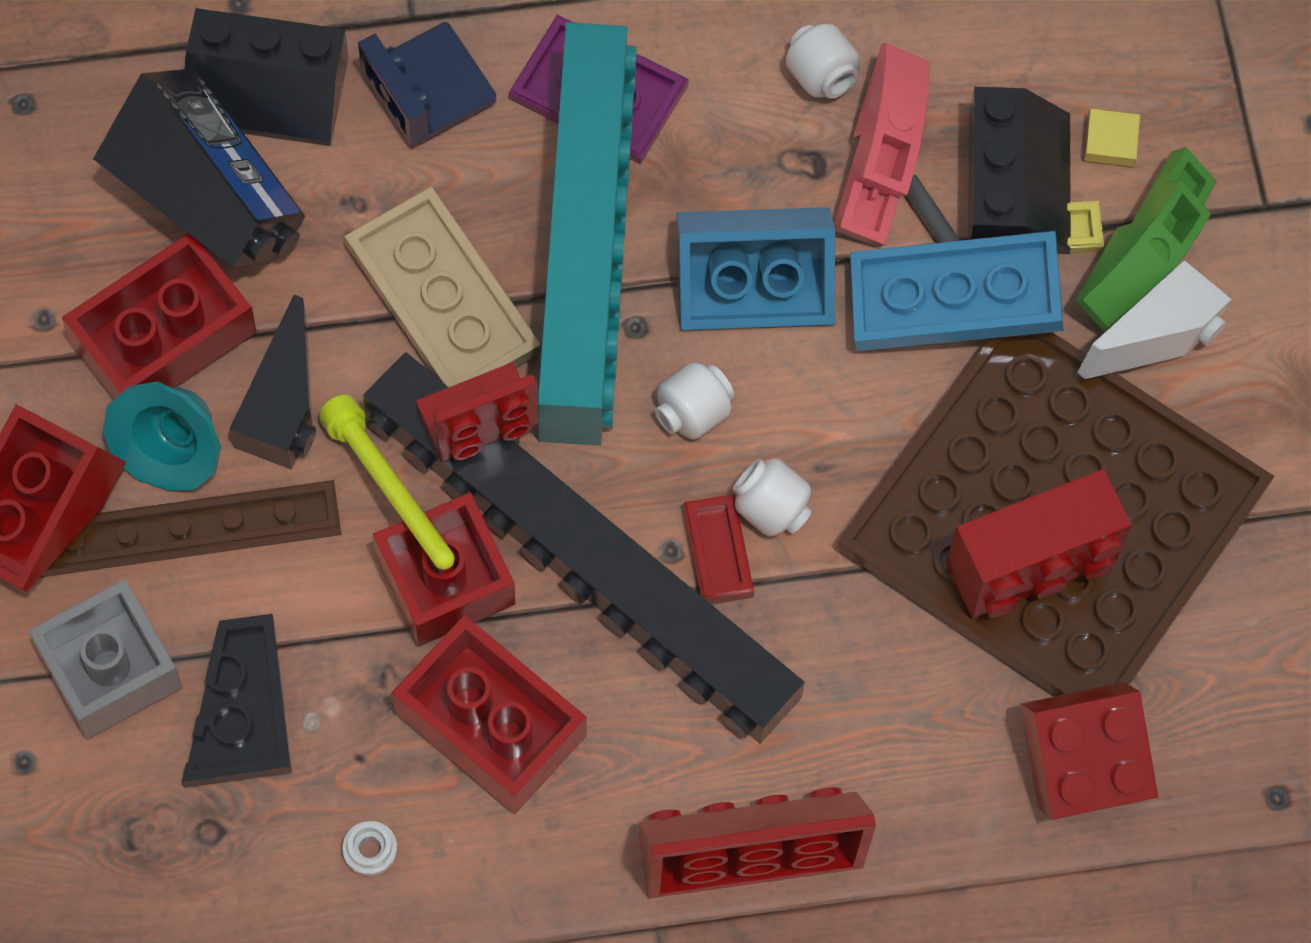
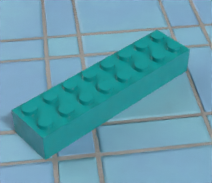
(587, 235)

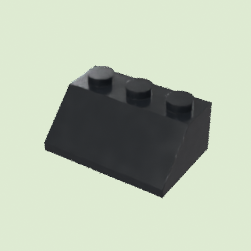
(271, 72)
(1018, 165)

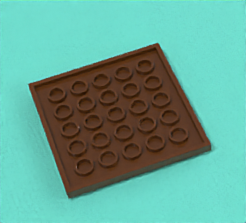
(1024, 427)

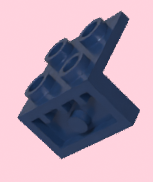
(426, 81)

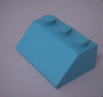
(756, 268)

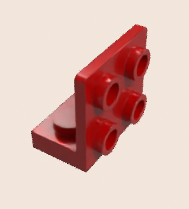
(480, 412)

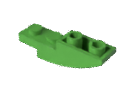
(1153, 243)

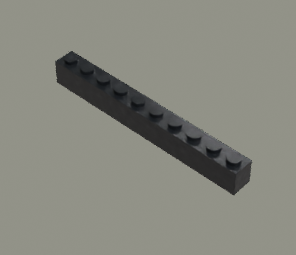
(596, 562)

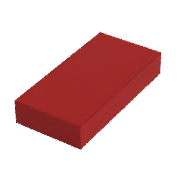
(718, 549)

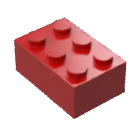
(161, 320)
(1038, 545)
(489, 714)

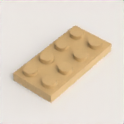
(441, 290)

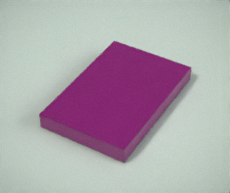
(654, 98)

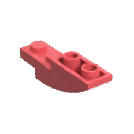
(888, 145)

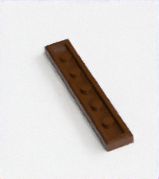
(202, 527)

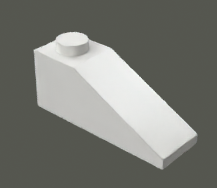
(1161, 325)

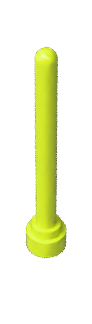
(346, 422)

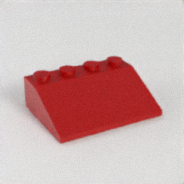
(755, 842)

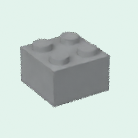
(106, 659)

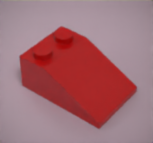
(47, 492)

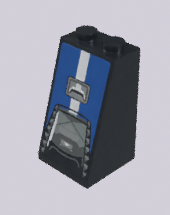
(200, 169)

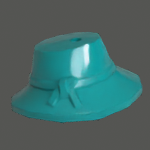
(163, 436)

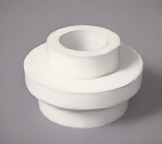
(369, 832)

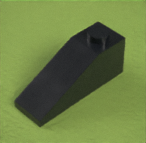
(277, 407)

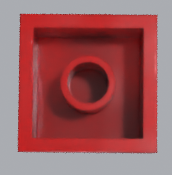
(439, 598)
(1089, 750)

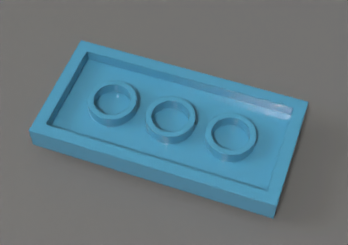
(956, 291)

